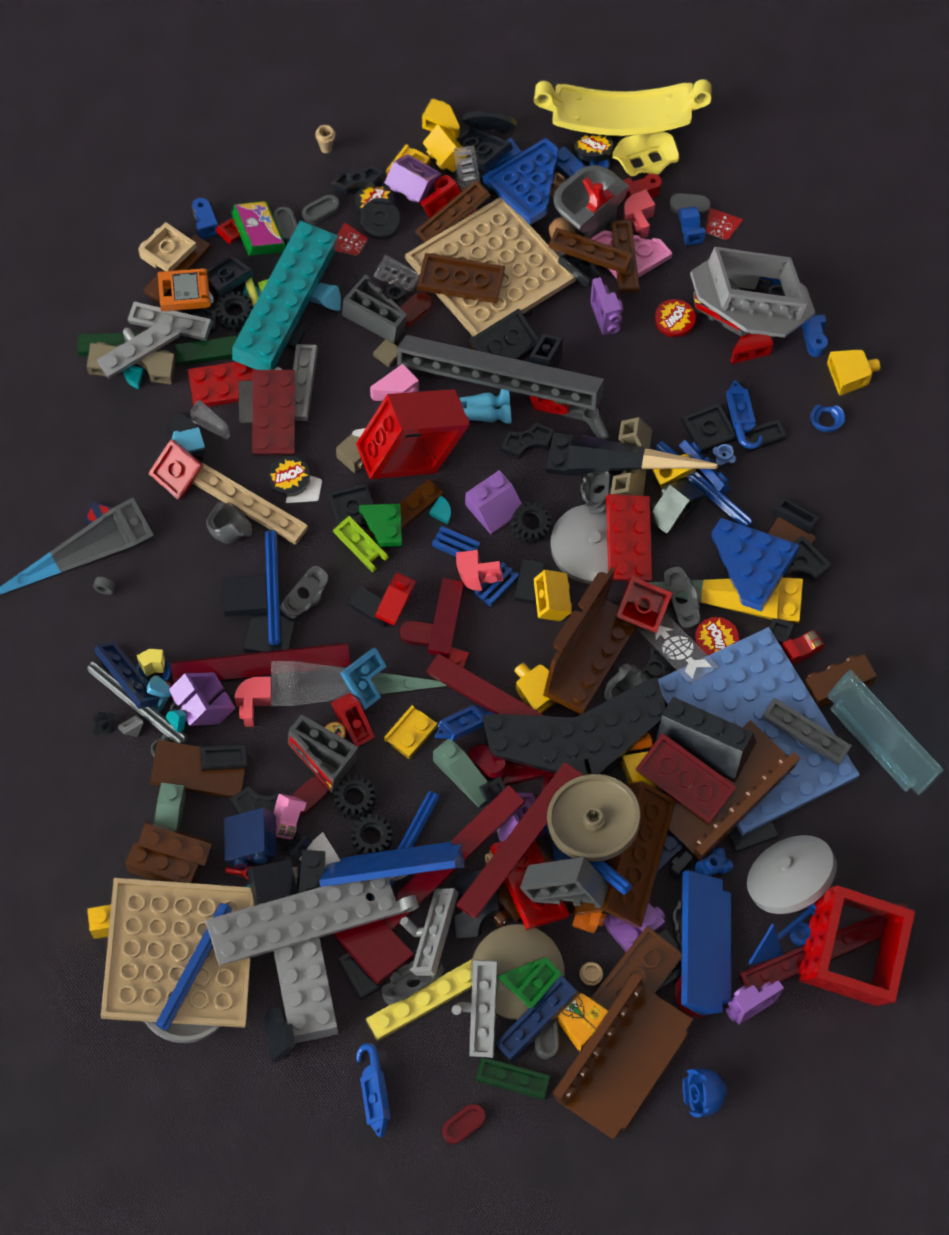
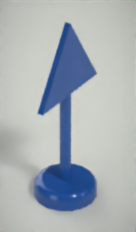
(770, 946)

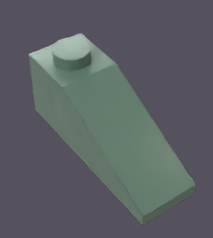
(460, 770)
(170, 805)

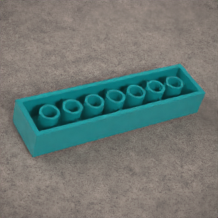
(284, 297)

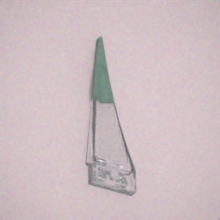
(309, 683)

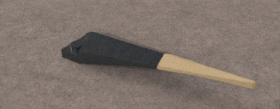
(589, 454)

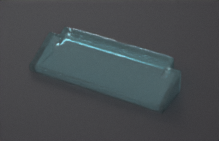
(883, 735)

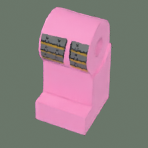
(287, 814)

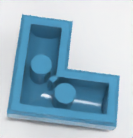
(359, 675)

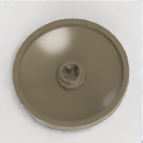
(593, 817)
(512, 948)

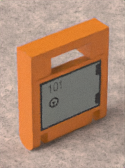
(188, 289)

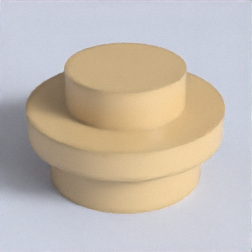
(591, 974)

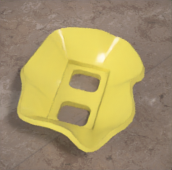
(641, 146)

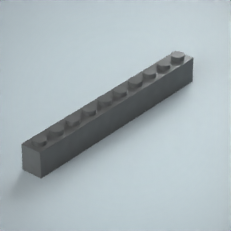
(500, 372)

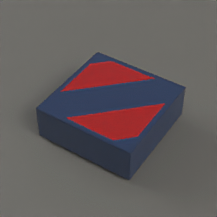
(95, 511)

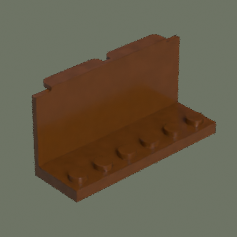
(587, 647)
(759, 776)
(639, 861)
(623, 1059)

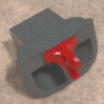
(590, 199)

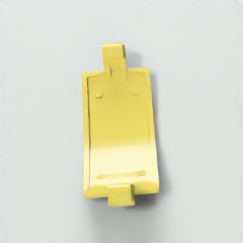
(622, 112)

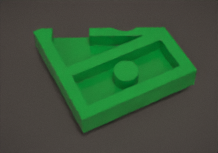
(384, 522)
(531, 980)

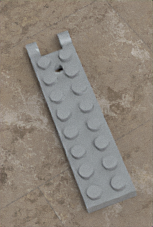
(303, 918)

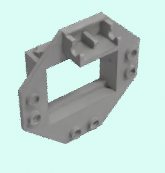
(753, 310)

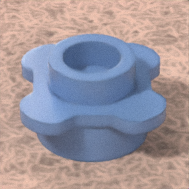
(724, 449)

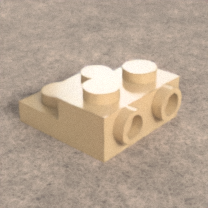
(166, 248)

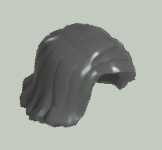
(227, 523)
(624, 680)

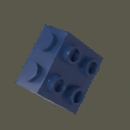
(250, 838)

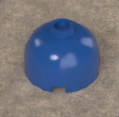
(703, 1091)

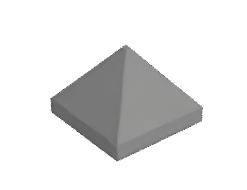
(131, 726)

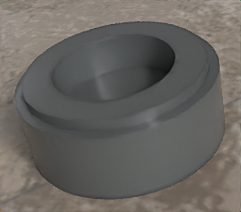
(104, 585)

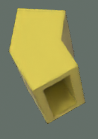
(152, 661)

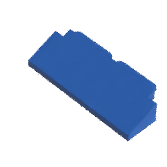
(393, 863)
(705, 944)

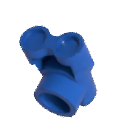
(714, 863)

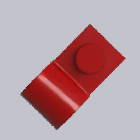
(445, 192)

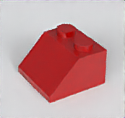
(643, 604)

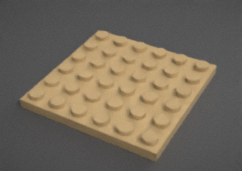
(499, 238)
(150, 944)

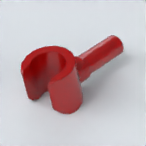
(241, 872)

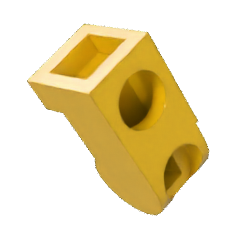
(669, 476)

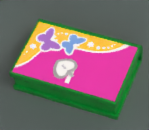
(258, 228)

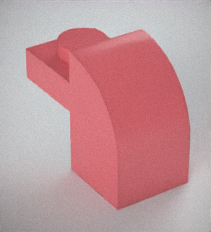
(638, 209)
(474, 572)
(252, 693)

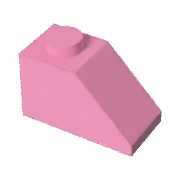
(397, 381)

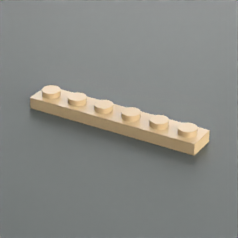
(250, 504)

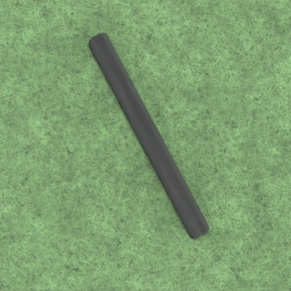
(148, 713)

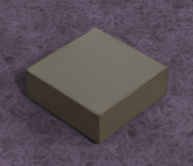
(386, 353)

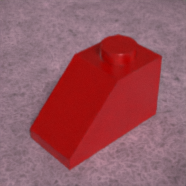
(752, 347)
(395, 598)
(353, 719)

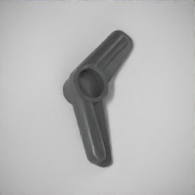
(591, 417)

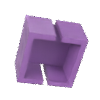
(195, 693)

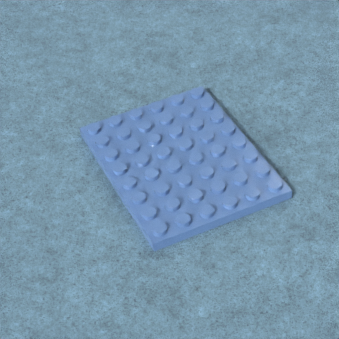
(741, 691)

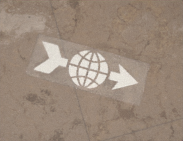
(680, 650)

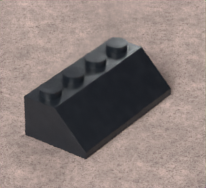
(707, 737)

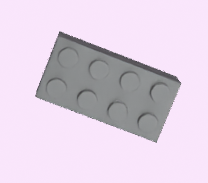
(306, 991)

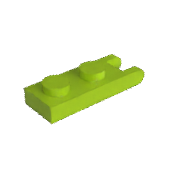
(359, 542)

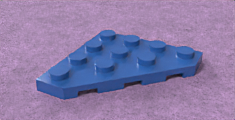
(526, 180)
(753, 560)

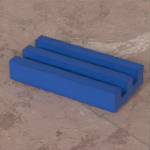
(457, 537)
(507, 571)

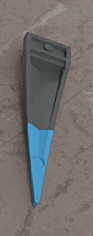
(112, 532)

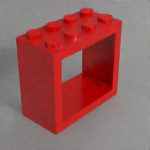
(432, 413)
(891, 952)

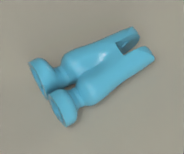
(482, 407)

